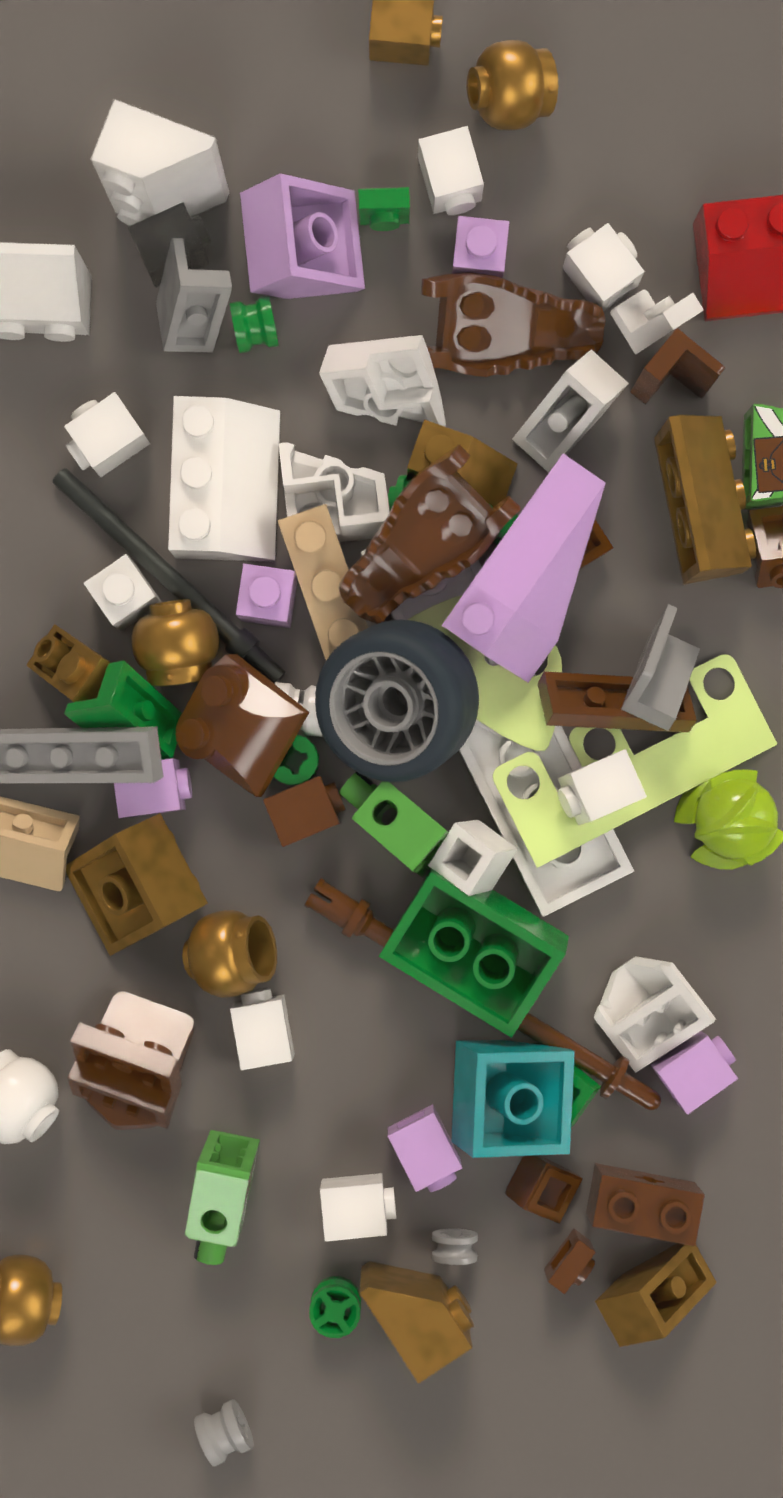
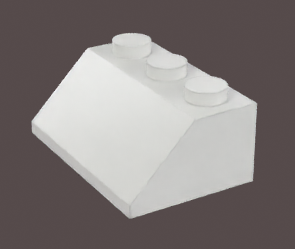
(156, 165)
(43, 291)
(223, 480)

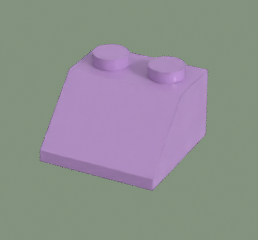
(301, 238)

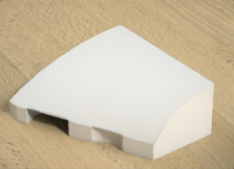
(384, 380)
(352, 495)

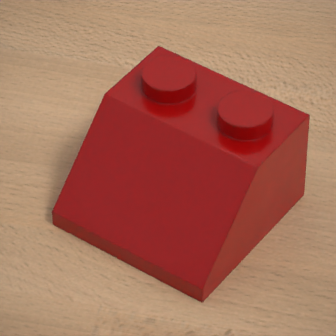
(740, 257)

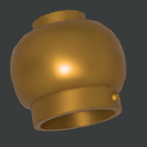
(513, 84)
(175, 643)
(230, 953)
(27, 1299)

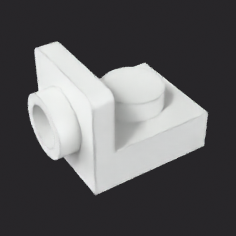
(646, 322)

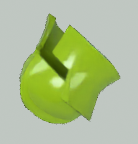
(732, 819)

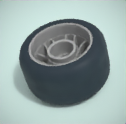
(368, 722)

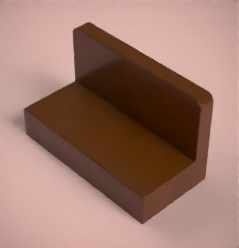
(682, 360)

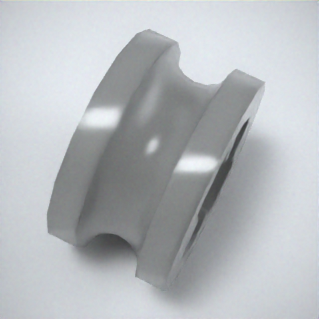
(454, 1246)

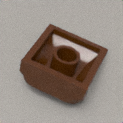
(239, 723)

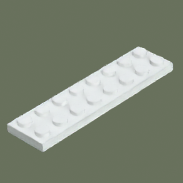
(576, 871)

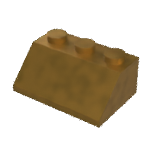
(704, 498)

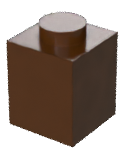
(304, 810)

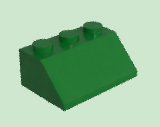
(476, 950)

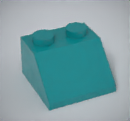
(512, 1098)

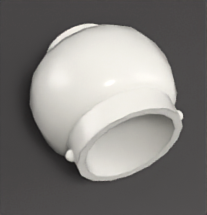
(26, 1098)

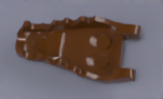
(500, 326)
(428, 536)

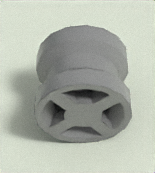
(223, 1433)

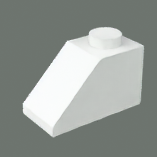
(570, 410)

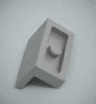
(190, 303)
(661, 675)

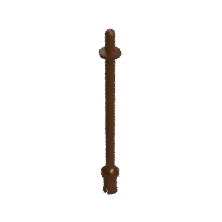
(359, 920)

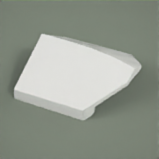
(650, 1010)

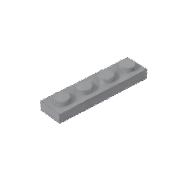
(80, 755)

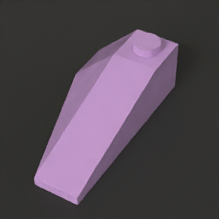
(526, 585)

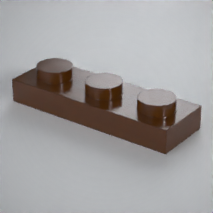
(597, 703)

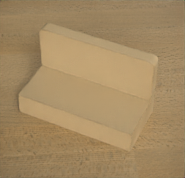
(35, 843)

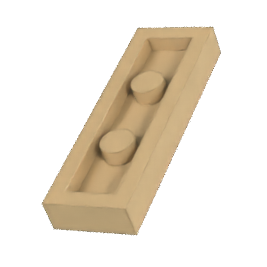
(319, 570)

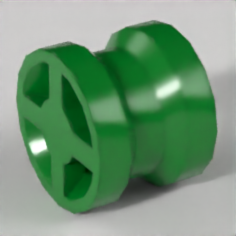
(254, 324)
(300, 758)
(331, 1316)

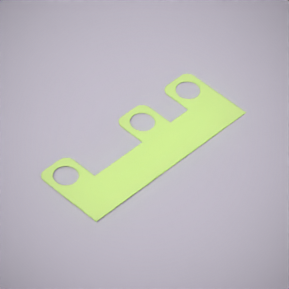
(667, 769)

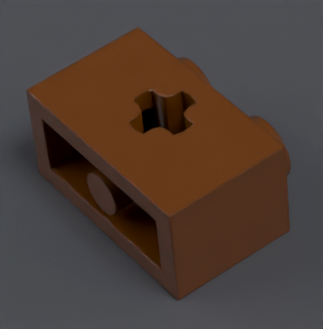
(645, 1204)

